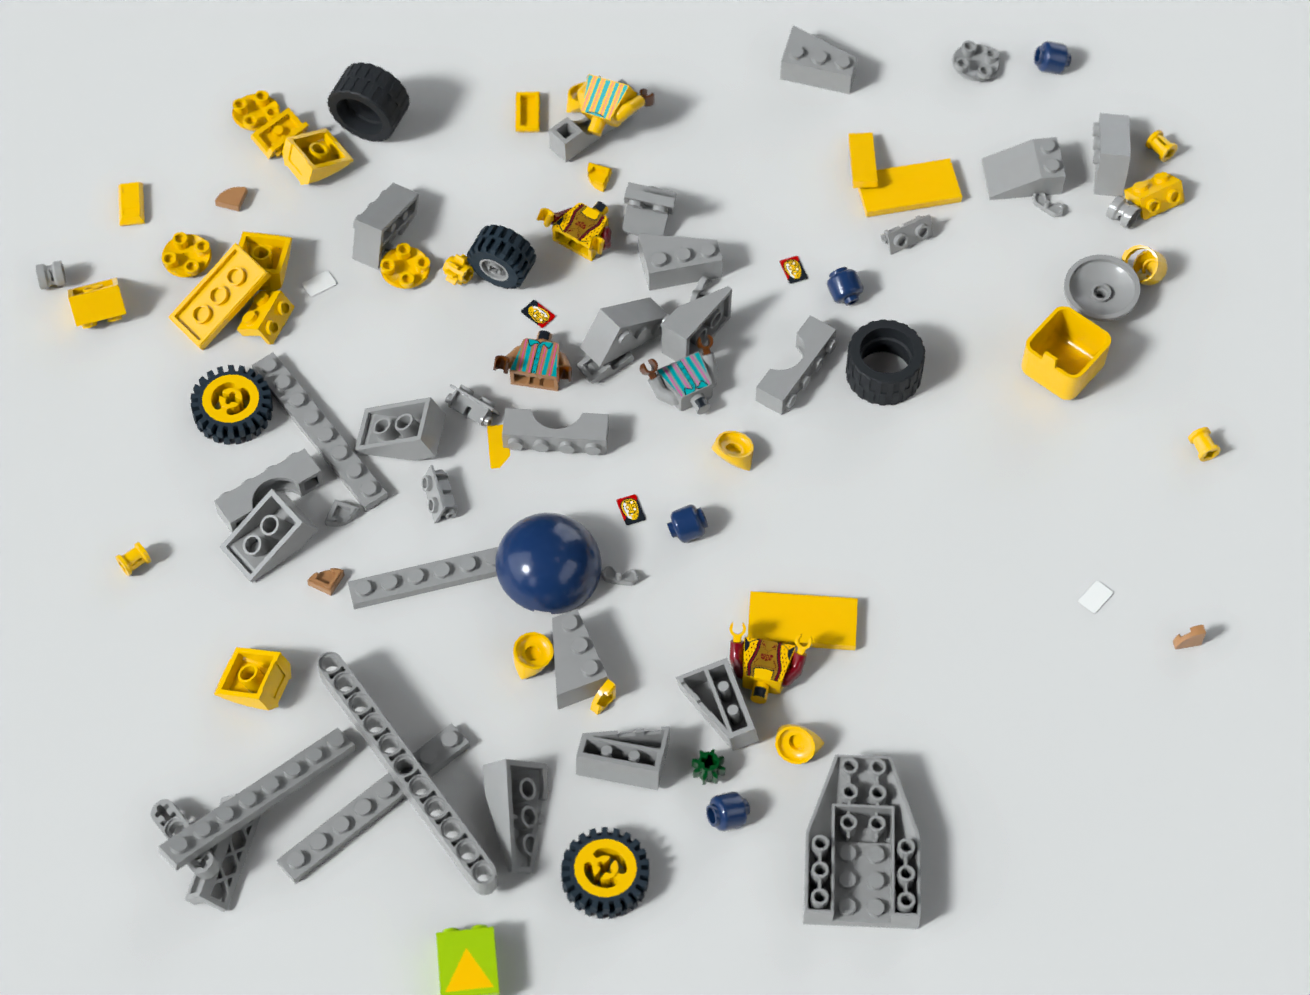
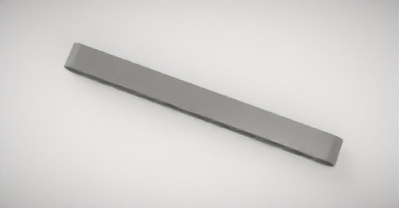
(410, 782)

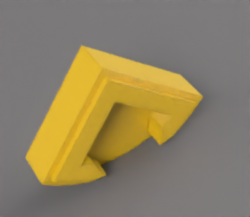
(599, 176)
(604, 697)

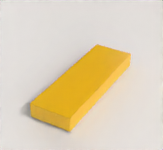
(862, 160)

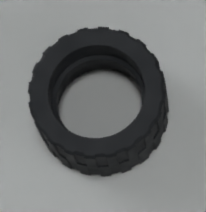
(368, 102)
(885, 337)

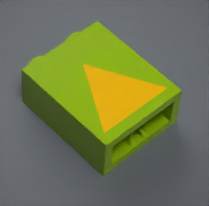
(467, 961)

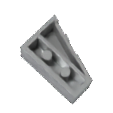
(622, 329)

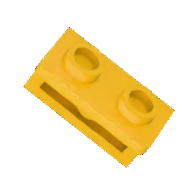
(272, 135)
(1156, 194)
(266, 316)

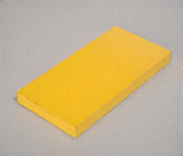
(911, 188)
(219, 296)
(785, 616)

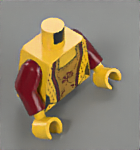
(580, 228)
(766, 664)

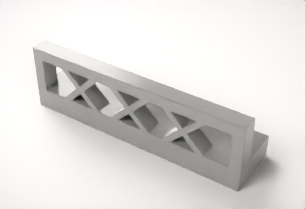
(201, 890)

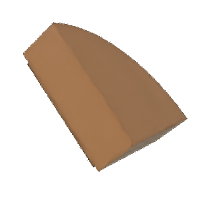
(232, 198)
(326, 580)
(1191, 639)

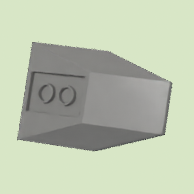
(862, 849)

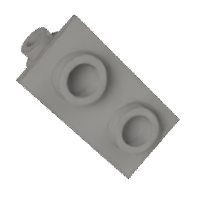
(909, 234)
(463, 399)
(435, 484)

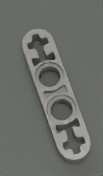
(168, 828)

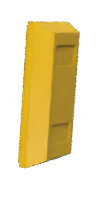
(527, 112)
(131, 203)

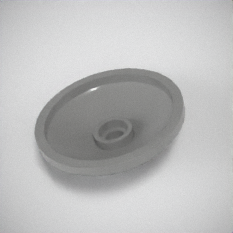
(1106, 278)

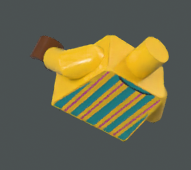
(609, 102)

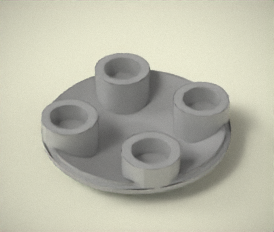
(976, 61)

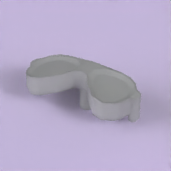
(1042, 203)
(702, 284)
(610, 576)

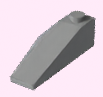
(515, 803)

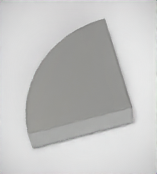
(341, 514)

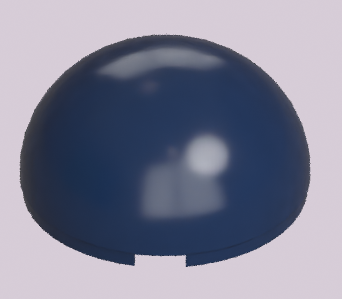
(548, 563)

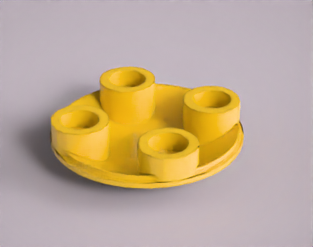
(255, 110)
(186, 255)
(405, 266)

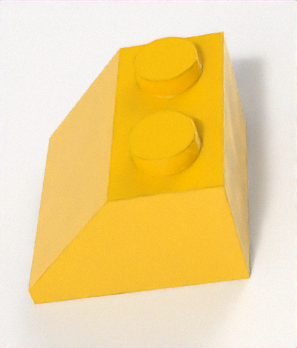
(96, 303)

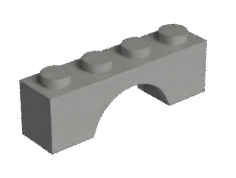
(572, 137)
(780, 387)
(586, 435)
(294, 474)

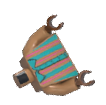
(536, 363)

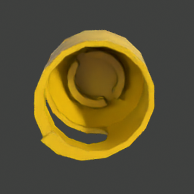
(1149, 260)

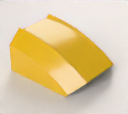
(314, 155)
(271, 253)
(254, 678)

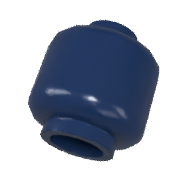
(1052, 57)
(845, 286)
(687, 523)
(727, 811)

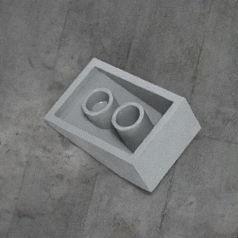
(1025, 170)
(695, 320)
(402, 430)
(268, 535)

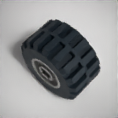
(501, 256)

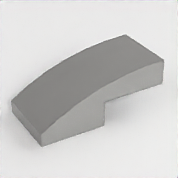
(595, 373)

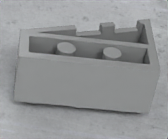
(817, 63)
(1111, 154)
(382, 222)
(678, 260)
(577, 664)
(720, 701)
(624, 757)

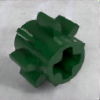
(706, 759)

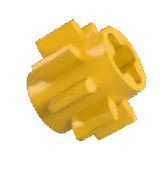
(458, 269)

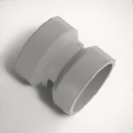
(1122, 211)
(45, 276)

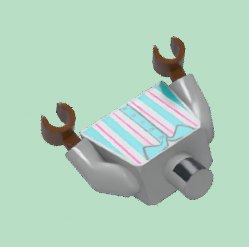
(685, 381)

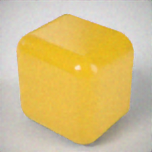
(1065, 352)

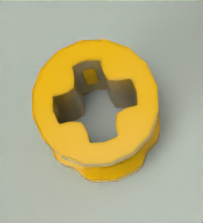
(1161, 145)
(1204, 444)
(133, 559)

